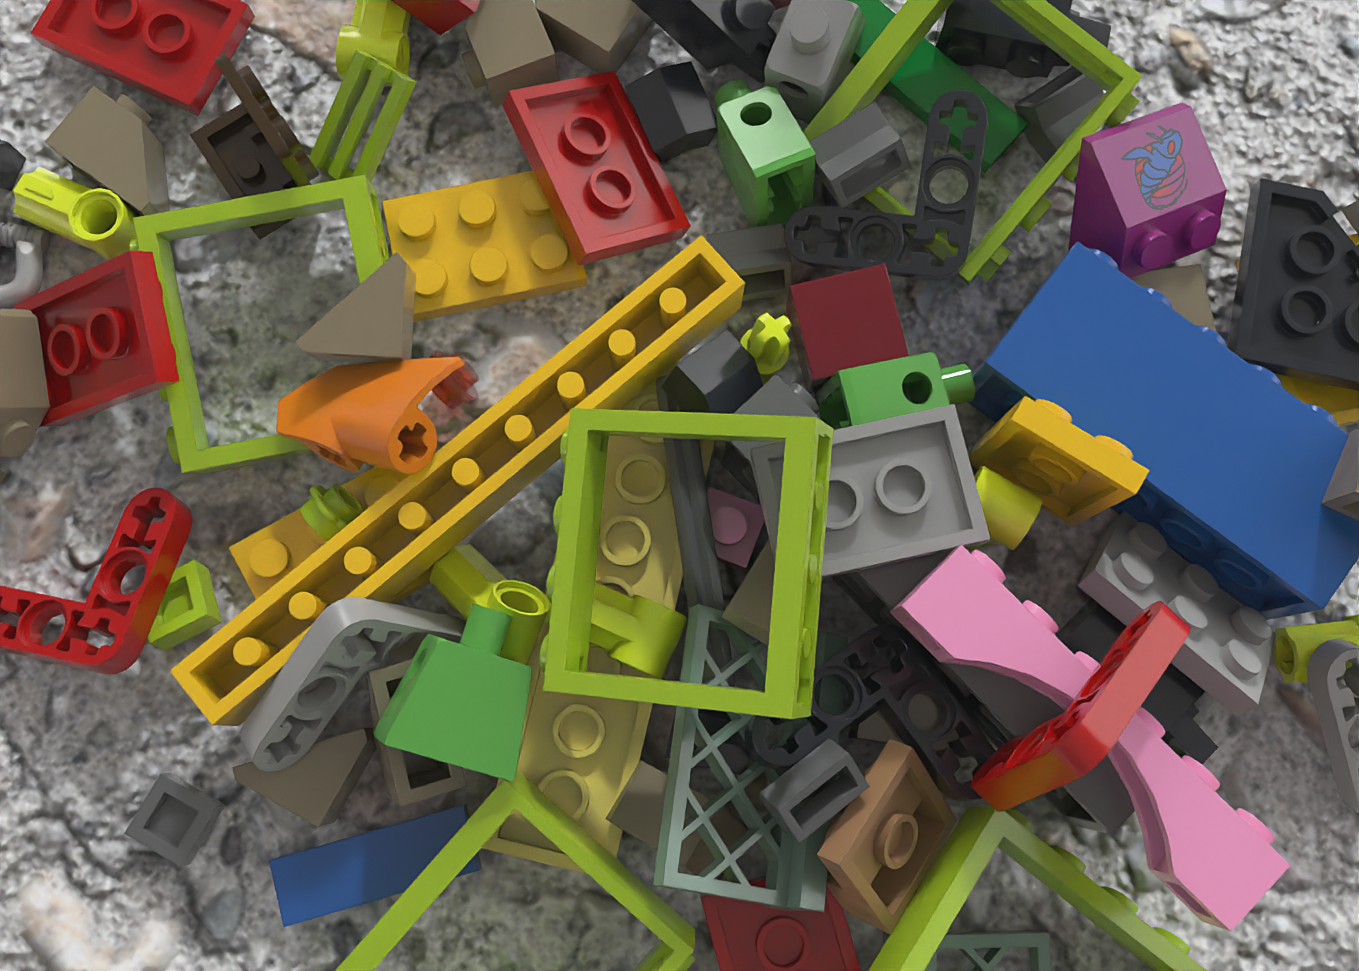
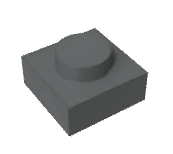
(174, 819)

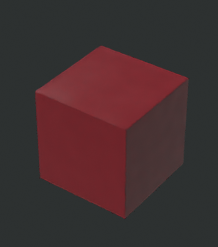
(844, 323)

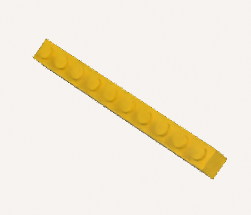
(466, 478)

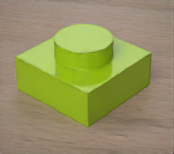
(186, 608)

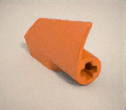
(367, 413)

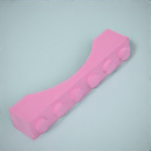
(1192, 838)

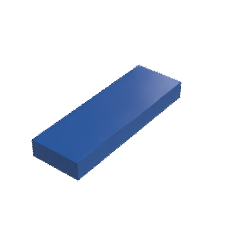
(363, 866)

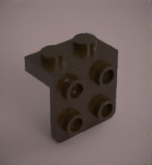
(253, 145)

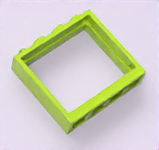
(1051, 28)
(188, 435)
(796, 564)
(963, 862)
(675, 934)

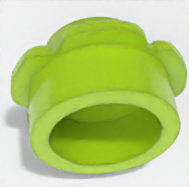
(330, 510)

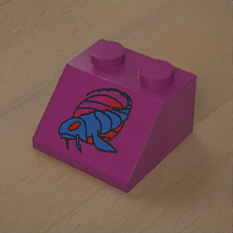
(1148, 191)

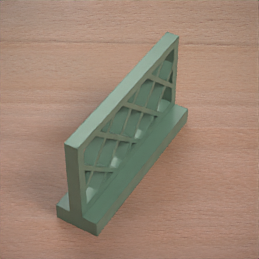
(794, 871)

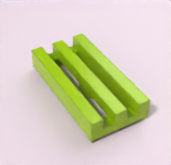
(343, 108)

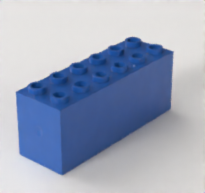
(1225, 446)

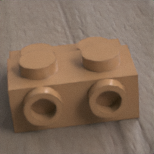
(886, 838)

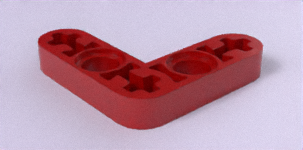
(106, 608)
(1093, 722)

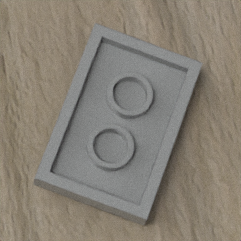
(893, 491)
(1226, 641)

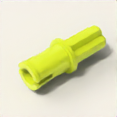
(768, 344)

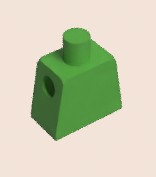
(763, 153)
(892, 390)
(462, 700)

